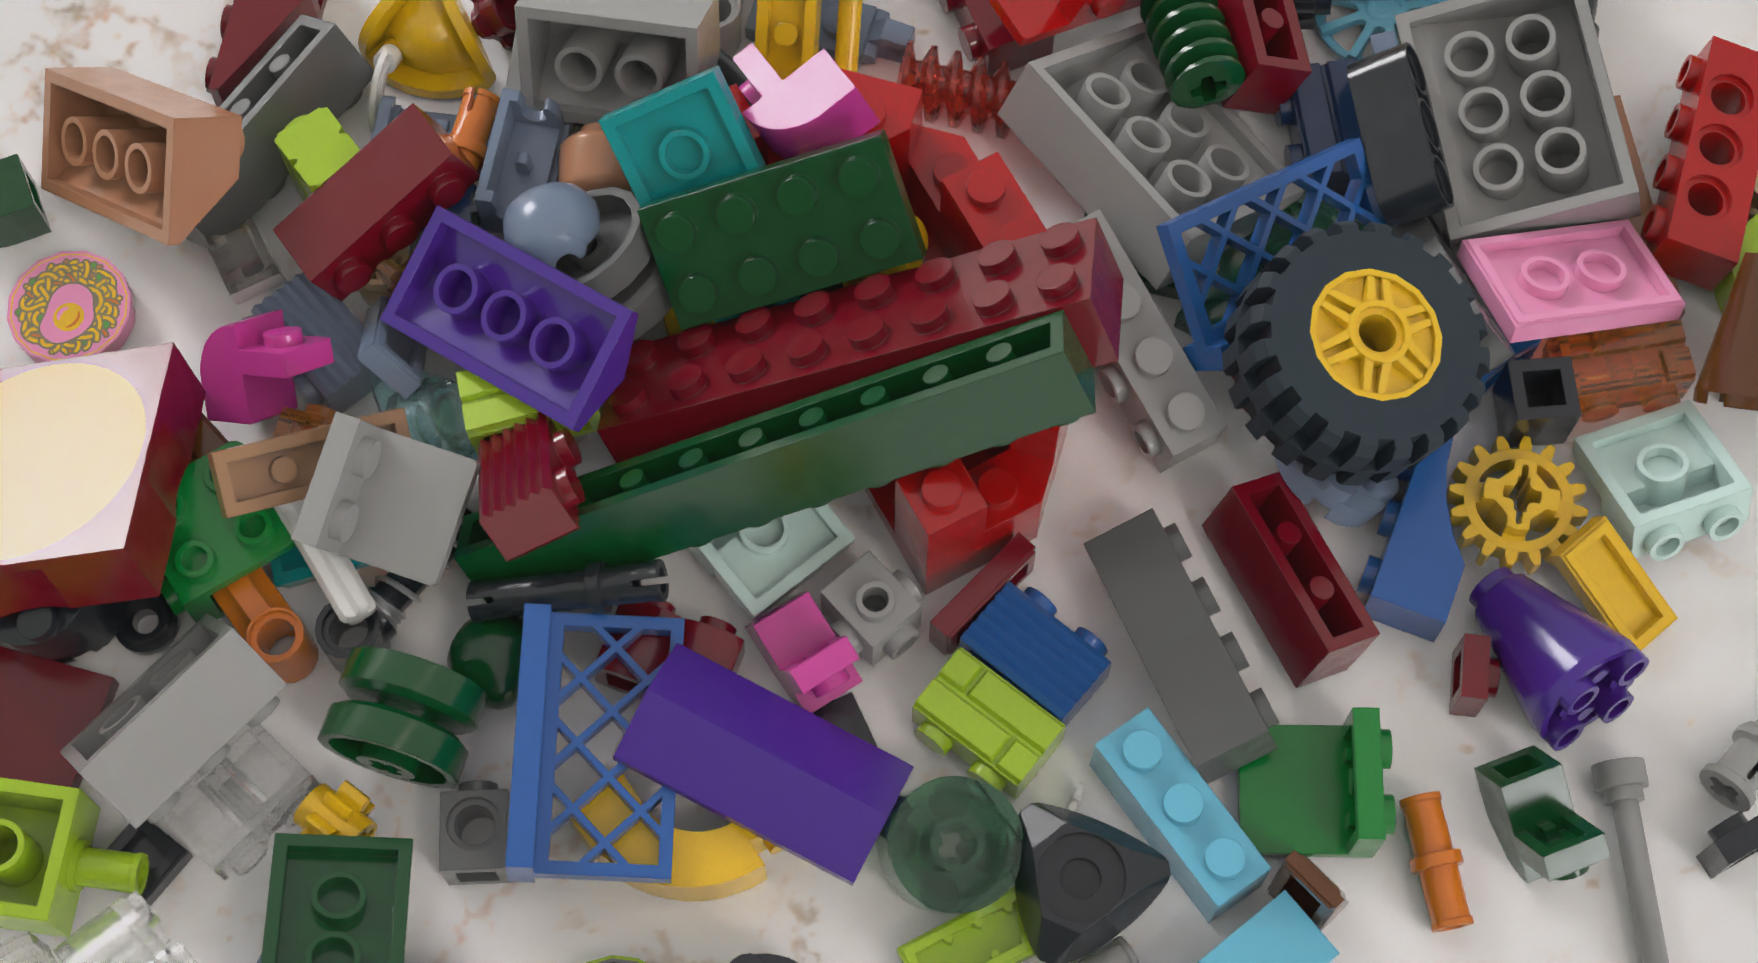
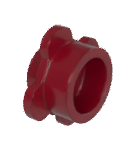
(495, 20)

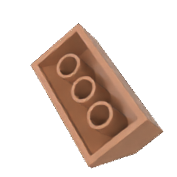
(136, 150)

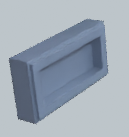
(391, 353)

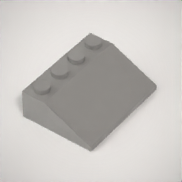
(1522, 115)
(1125, 148)

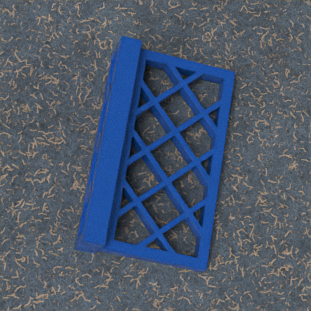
(1358, 204)
(536, 748)

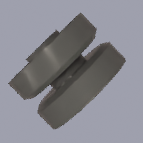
(621, 260)

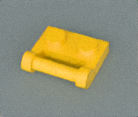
(790, 33)

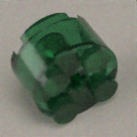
(987, 852)

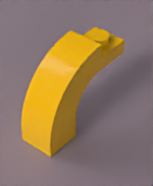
(703, 863)

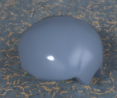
(552, 221)

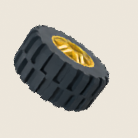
(1356, 353)

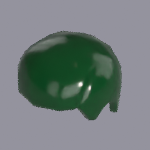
(490, 658)

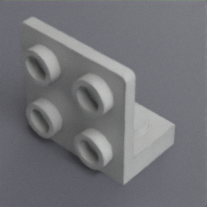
(386, 500)

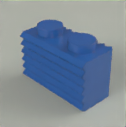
(1038, 652)

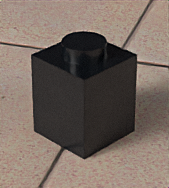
(1536, 400)

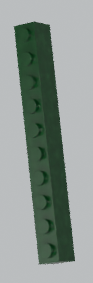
(813, 451)

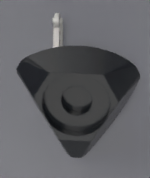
(1081, 880)

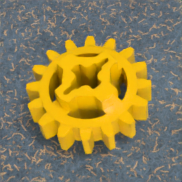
(1490, 515)

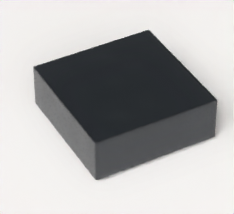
(165, 856)

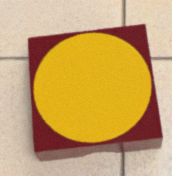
(92, 475)

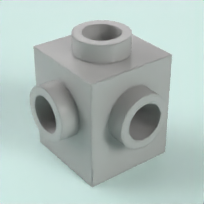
(874, 609)

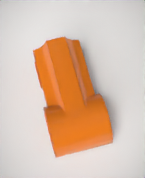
(264, 617)

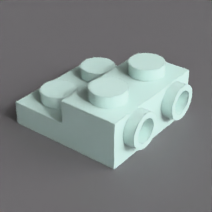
(1665, 480)
(774, 559)

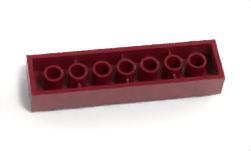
(843, 335)

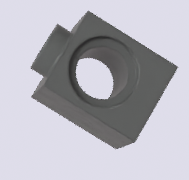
(480, 862)

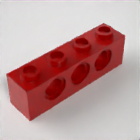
(1709, 167)

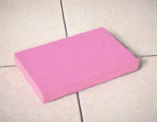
(1569, 280)

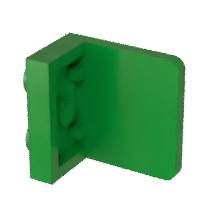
(215, 550)
(1320, 790)

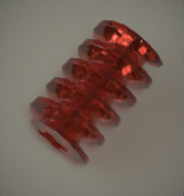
(958, 89)

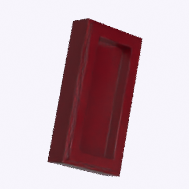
(1009, 565)

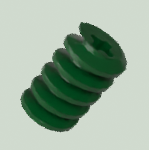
(1193, 50)

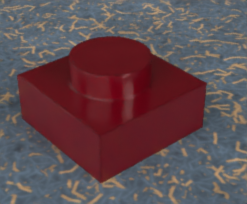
(1473, 675)

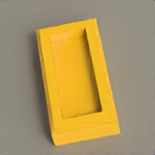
(1612, 582)

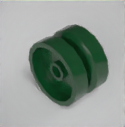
(403, 717)

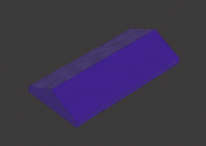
(512, 320)
(763, 763)

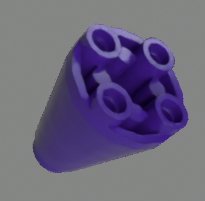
(1555, 656)

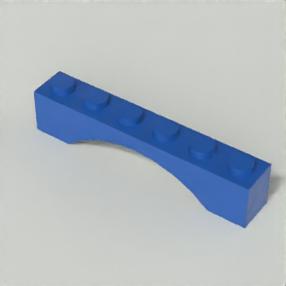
(1421, 561)

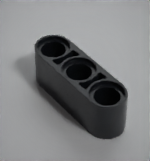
(1400, 135)

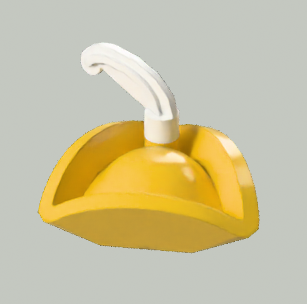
(423, 51)

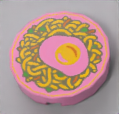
(70, 307)

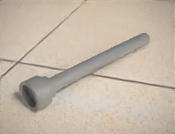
(1622, 787)

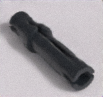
(592, 588)

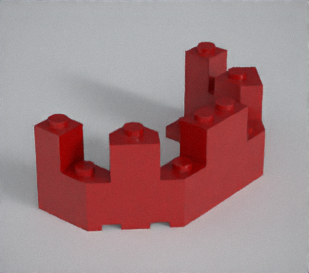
(971, 508)

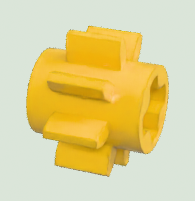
(336, 812)

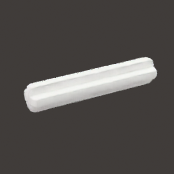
(333, 573)

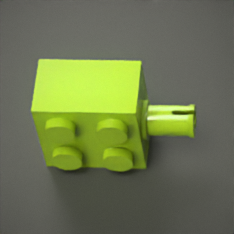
(51, 857)

